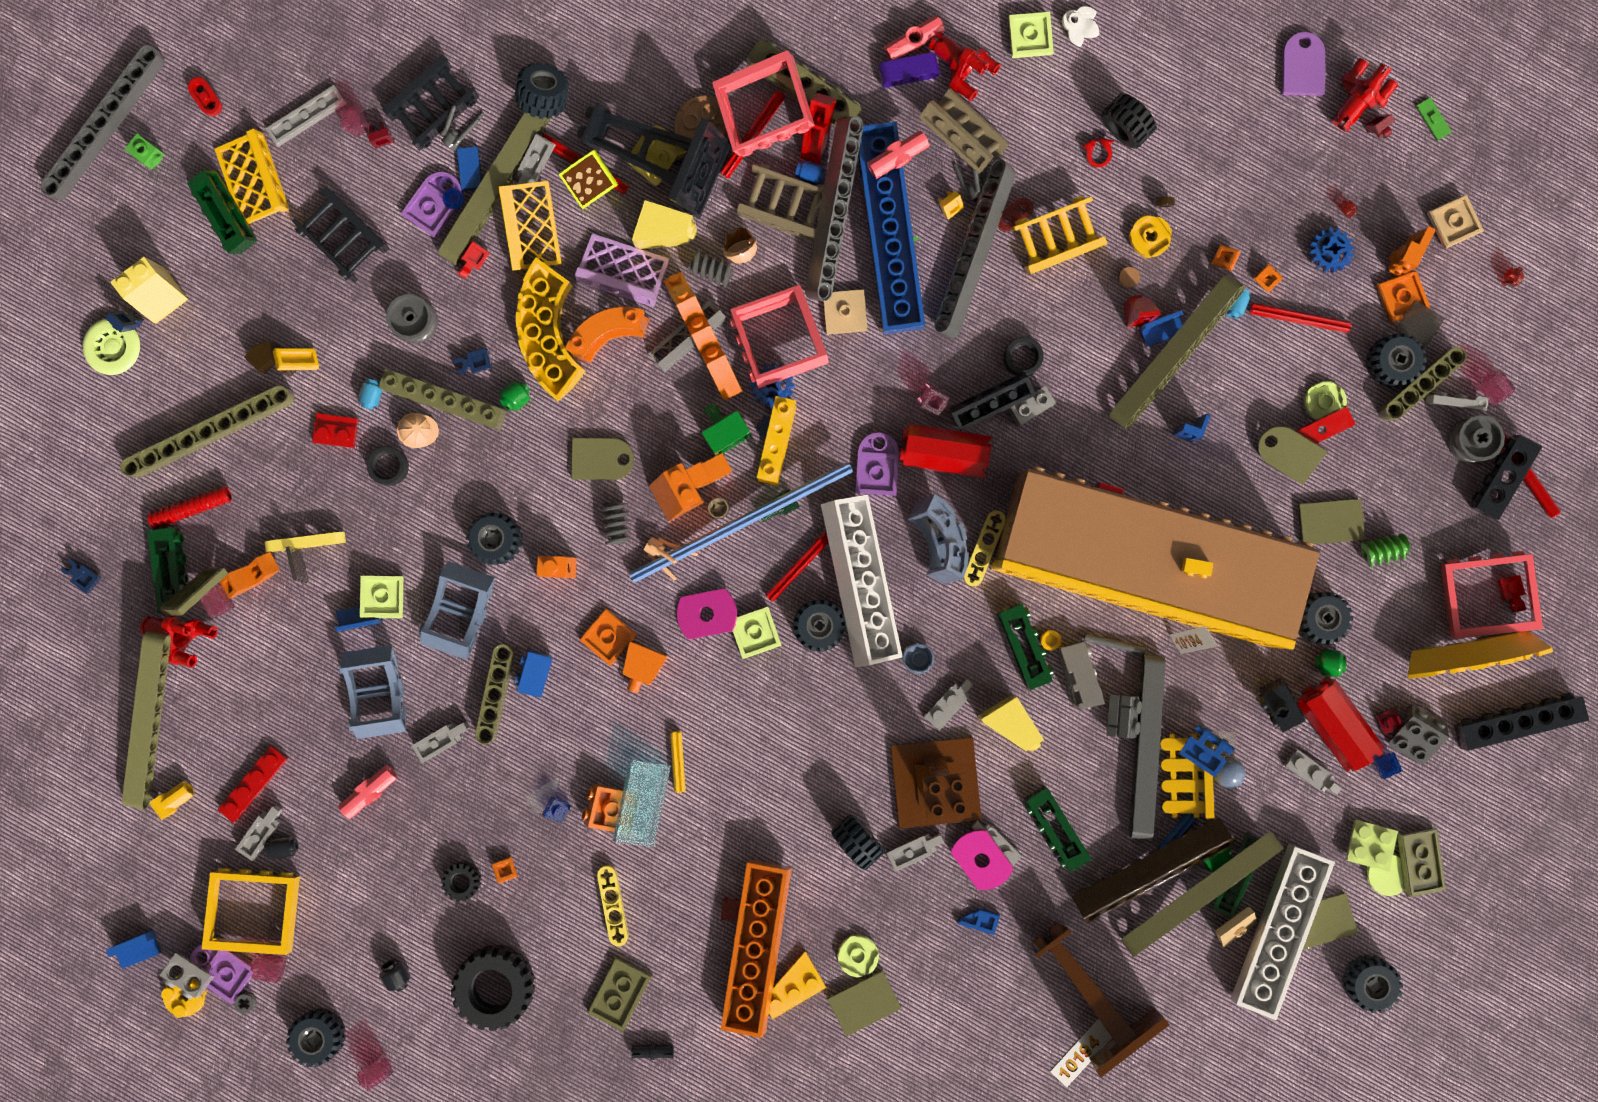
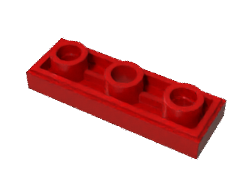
(1333, 424)

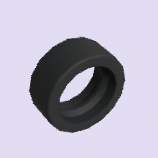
(1039, 355)
(376, 454)

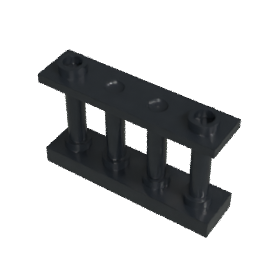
(411, 94)
(359, 230)

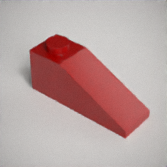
(1140, 311)

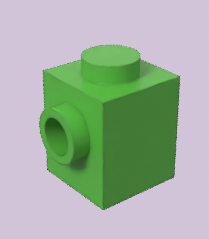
(144, 151)

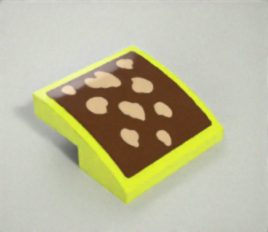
(588, 179)

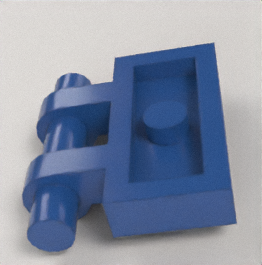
(1202, 755)

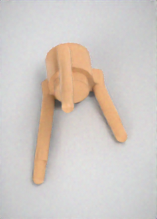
(656, 548)

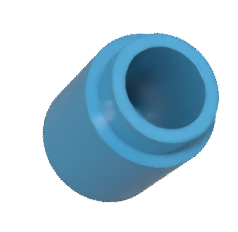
(1238, 308)
(370, 394)

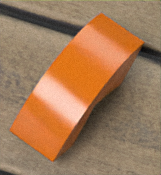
(709, 471)
(249, 576)

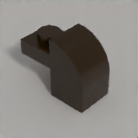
(262, 357)

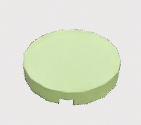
(1324, 399)
(1385, 882)
(858, 955)

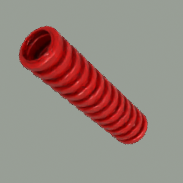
(189, 507)

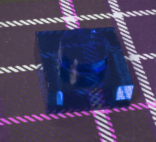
(1387, 765)
(556, 810)

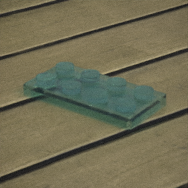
(641, 803)

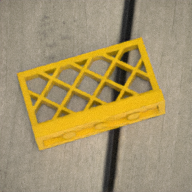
(265, 168)
(511, 226)

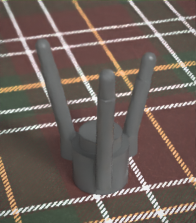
(453, 138)
(975, 188)

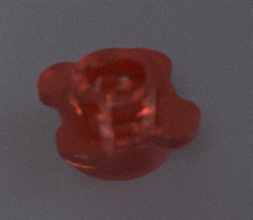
(1348, 208)
(1513, 276)

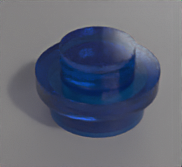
(453, 198)

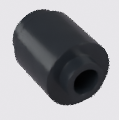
(281, 847)

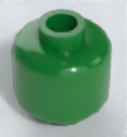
(514, 395)
(1331, 663)

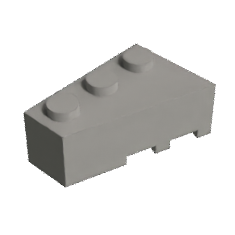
(1080, 675)

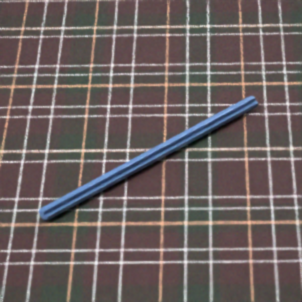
(742, 521)

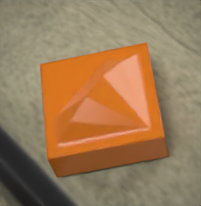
(1225, 257)
(1268, 277)
(504, 870)

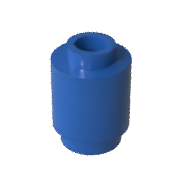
(810, 172)

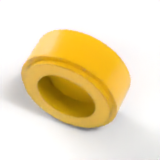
(1050, 640)

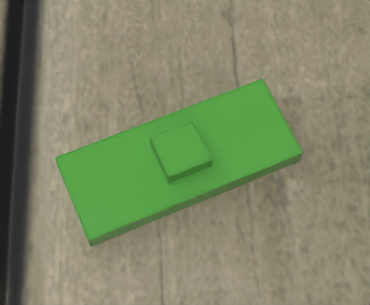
(1433, 119)

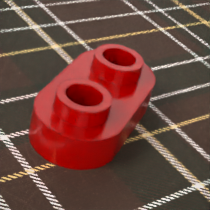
(206, 97)

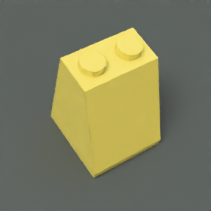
(662, 227)
(149, 289)
(1013, 723)

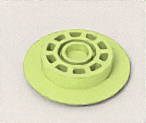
(121, 350)

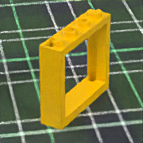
(264, 876)

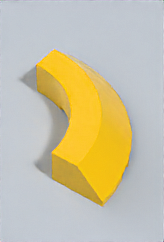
(540, 330)
(1476, 654)

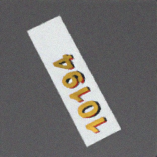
(1193, 640)
(1078, 1056)

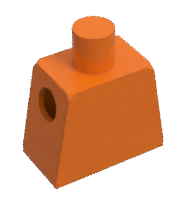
(556, 567)
(642, 665)

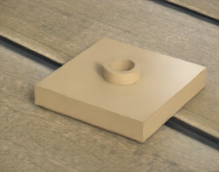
(1455, 221)
(845, 312)
(1236, 926)

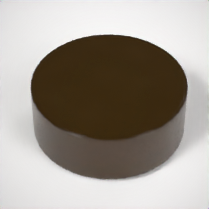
(1162, 202)

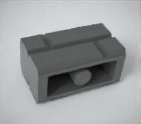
(1123, 716)

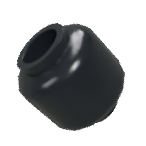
(394, 975)

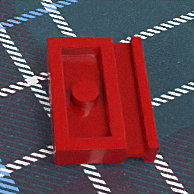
(335, 430)

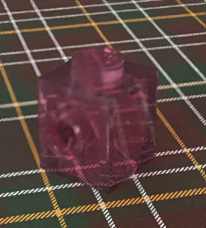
(355, 120)
(1496, 386)
(933, 399)
(217, 602)
(268, 967)
(374, 1072)

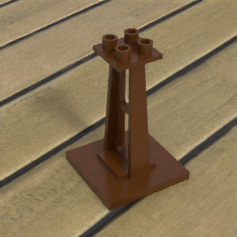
(936, 782)
(1125, 1038)

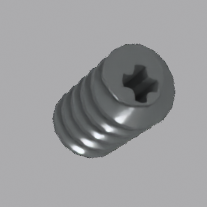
(711, 268)
(616, 523)

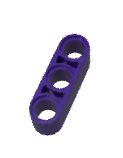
(909, 70)

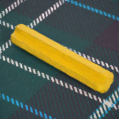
(677, 761)

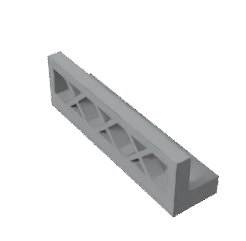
(688, 343)

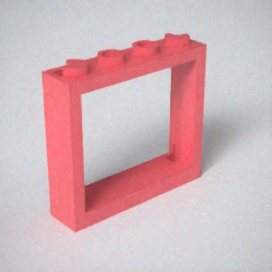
(752, 74)
(768, 304)
(1495, 559)

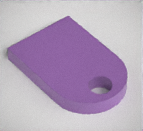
(1303, 67)
(427, 205)
(877, 467)
(229, 969)

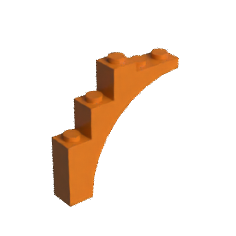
(703, 335)

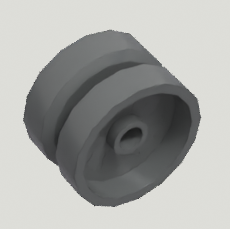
(407, 307)
(1476, 439)

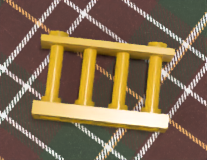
(1073, 247)
(776, 441)

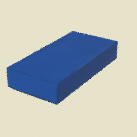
(469, 168)

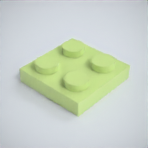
(1030, 35)
(381, 597)
(756, 633)
(1371, 845)

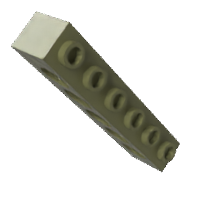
(767, 49)
(442, 399)

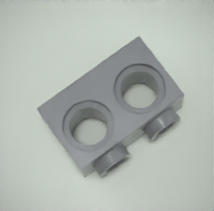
(1032, 407)
(189, 971)

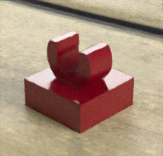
(1380, 125)
(381, 137)
(1388, 720)

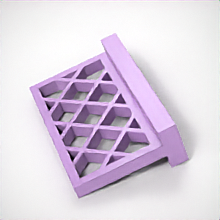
(611, 283)

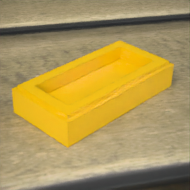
(296, 358)

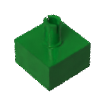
(726, 431)

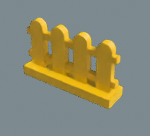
(1206, 785)

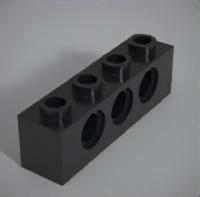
(992, 401)
(1527, 454)

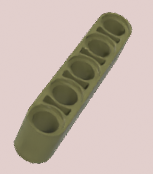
(1430, 379)
(488, 701)

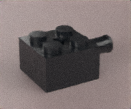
(1282, 705)

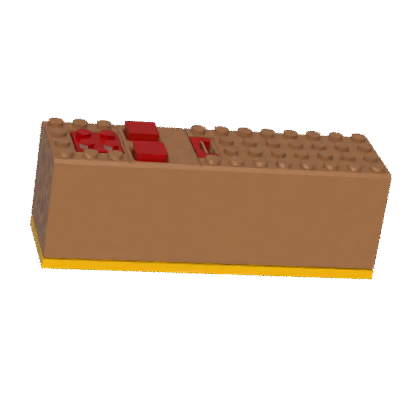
(1134, 552)

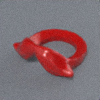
(1106, 143)

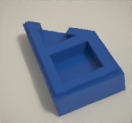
(981, 920)

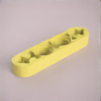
(305, 541)
(982, 547)
(616, 904)

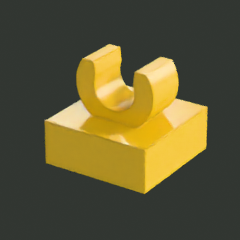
(951, 204)

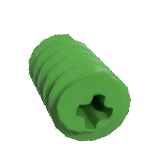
(1385, 549)

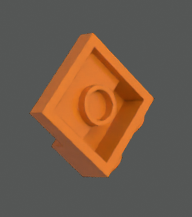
(1410, 254)
(602, 807)

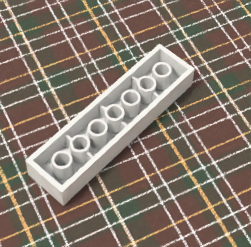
(861, 580)
(1282, 931)

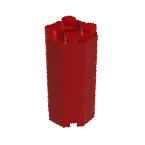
(945, 451)
(1340, 724)

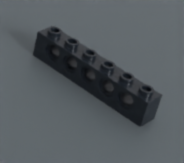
(1573, 713)

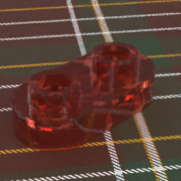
(1013, 214)

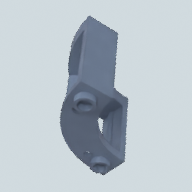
(944, 538)
(467, 578)
(369, 658)

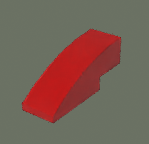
(816, 138)

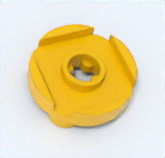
(1145, 247)
(181, 1007)

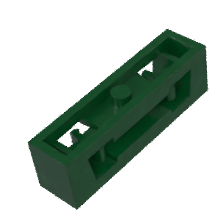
(221, 212)
(167, 540)
(1038, 677)
(1074, 858)
(1229, 901)

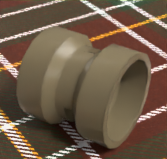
(718, 505)

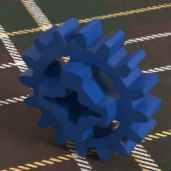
(1326, 258)
(767, 391)

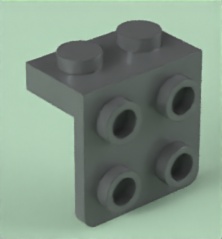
(1420, 735)

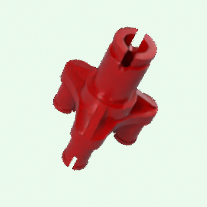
(962, 62)
(1363, 93)
(181, 635)

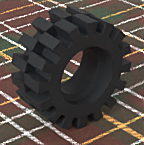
(452, 890)

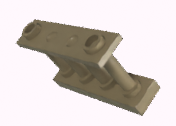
(964, 130)
(768, 218)

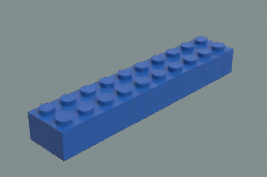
(890, 235)

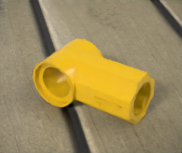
(168, 802)

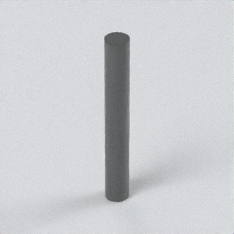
(1114, 644)

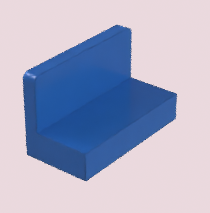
(1161, 329)
(1195, 432)
(350, 619)
(135, 949)

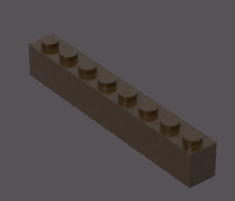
(1153, 869)

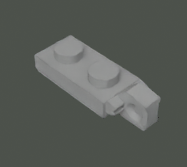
(535, 160)
(1458, 401)
(948, 704)
(439, 741)
(1311, 772)
(259, 833)
(914, 850)
(1009, 851)

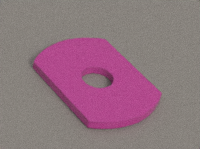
(724, 614)
(982, 876)

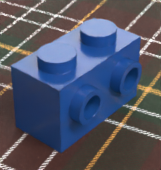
(533, 672)

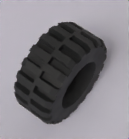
(474, 1007)

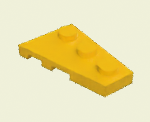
(795, 986)

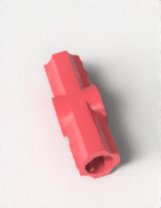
(924, 32)
(898, 154)
(367, 792)

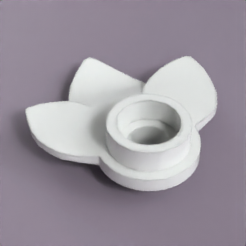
(1083, 27)

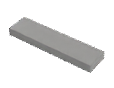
(305, 115)

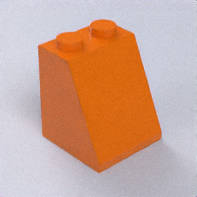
(675, 492)

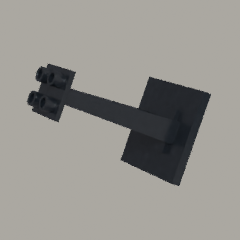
(698, 171)

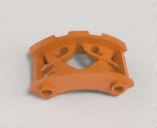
(604, 327)

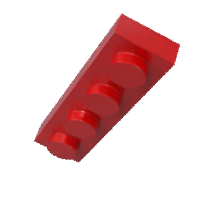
(252, 784)

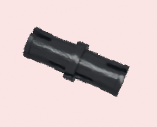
(652, 1051)

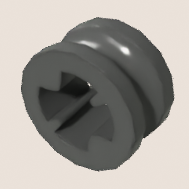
(244, 1009)

